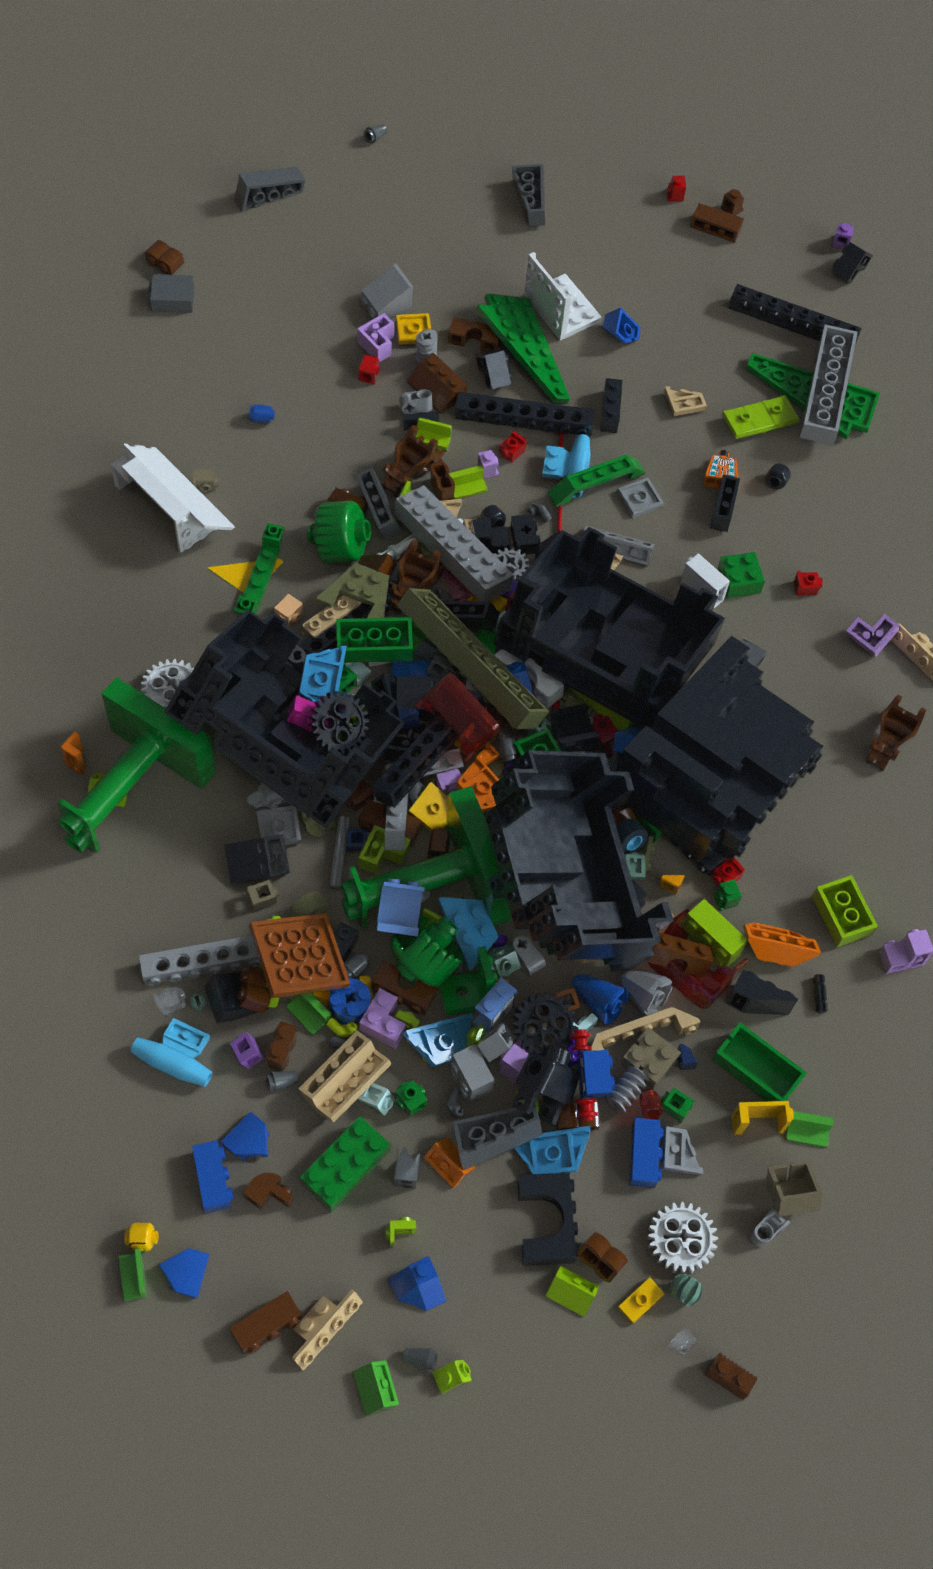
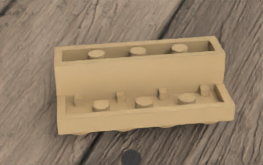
(344, 1077)

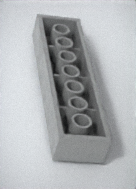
(828, 385)
(460, 550)

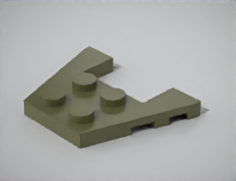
(362, 585)

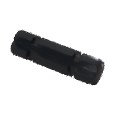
(820, 993)

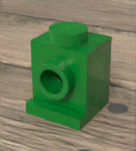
(727, 895)
(684, 1104)

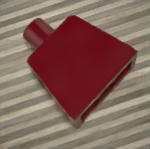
(606, 733)

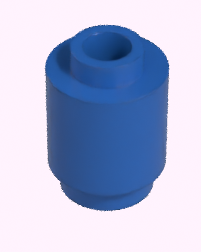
(261, 413)

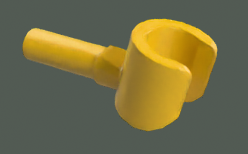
(367, 981)

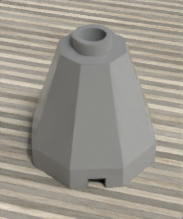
(646, 990)

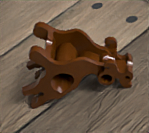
(409, 458)
(416, 572)
(895, 729)

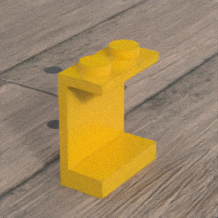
(770, 1109)

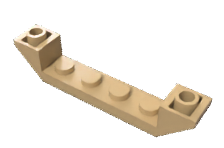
(682, 1021)

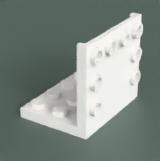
(558, 301)

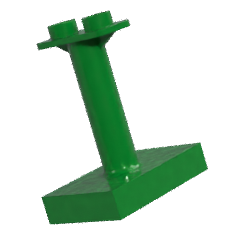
(152, 738)
(471, 859)

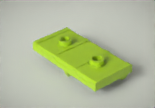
(760, 417)

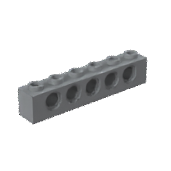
(192, 955)

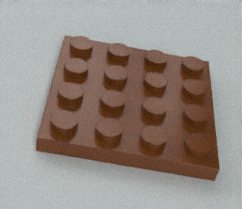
(299, 955)

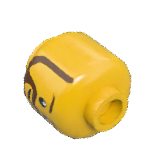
(141, 1236)

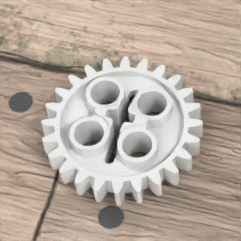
(155, 678)
(681, 1218)

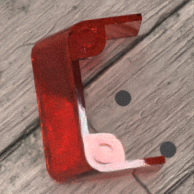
(462, 713)
(700, 990)

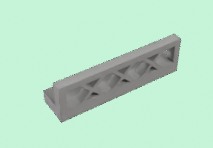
(630, 548)

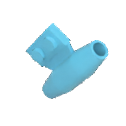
(561, 463)
(176, 1053)

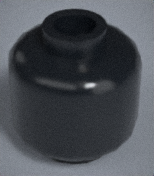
(778, 476)
(495, 514)

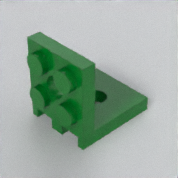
(476, 985)

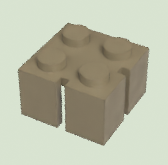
(652, 1055)
(797, 1194)

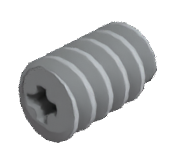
(426, 344)
(626, 1087)

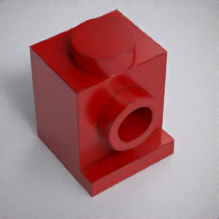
(676, 189)
(369, 369)
(513, 447)
(807, 583)
(734, 870)

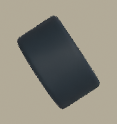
(632, 835)

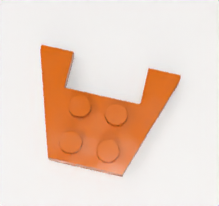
(481, 777)

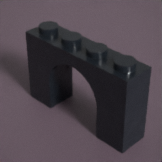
(557, 1190)

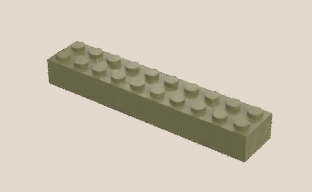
(472, 659)

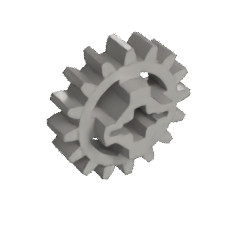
(513, 560)

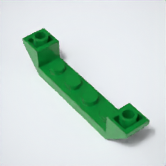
(590, 477)
(262, 569)

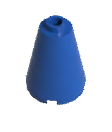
(601, 996)

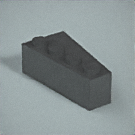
(267, 185)
(531, 191)
(494, 1134)

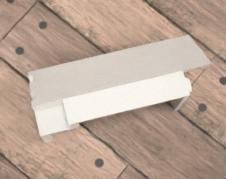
(188, 508)

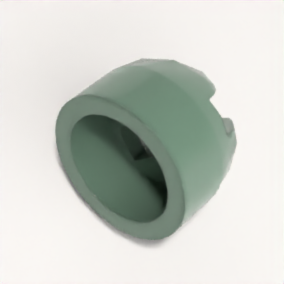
(193, 1004)

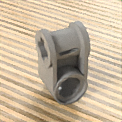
(418, 402)
(529, 957)
(771, 1226)

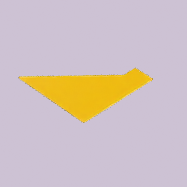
(238, 574)

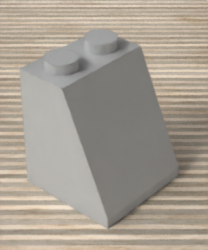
(388, 294)

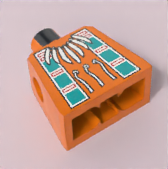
(718, 466)

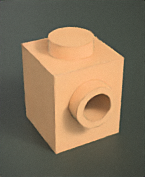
(289, 609)

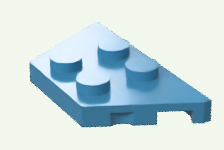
(322, 673)
(473, 926)
(440, 1039)
(555, 1151)

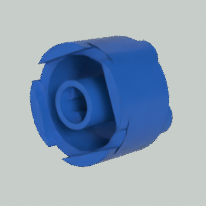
(352, 1011)

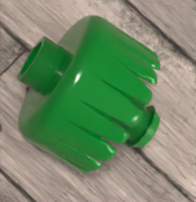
(340, 531)
(428, 954)

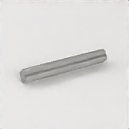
(339, 852)

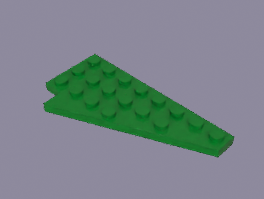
(520, 331)
(796, 382)

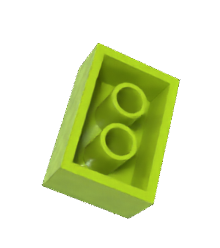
(844, 911)
(711, 929)

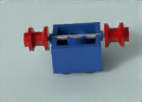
(594, 1074)

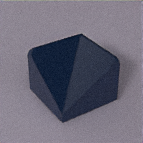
(410, 717)
(356, 839)
(686, 1059)

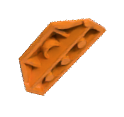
(780, 944)

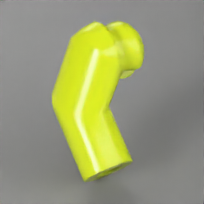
(341, 1030)

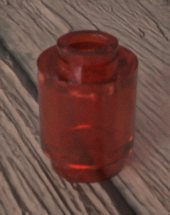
(650, 1104)

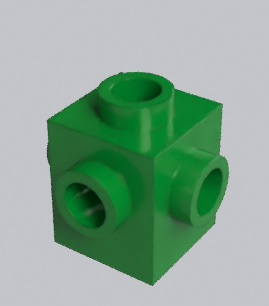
(411, 1097)

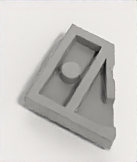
(678, 1152)

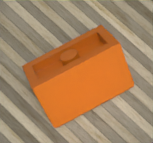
(72, 753)
(446, 1161)

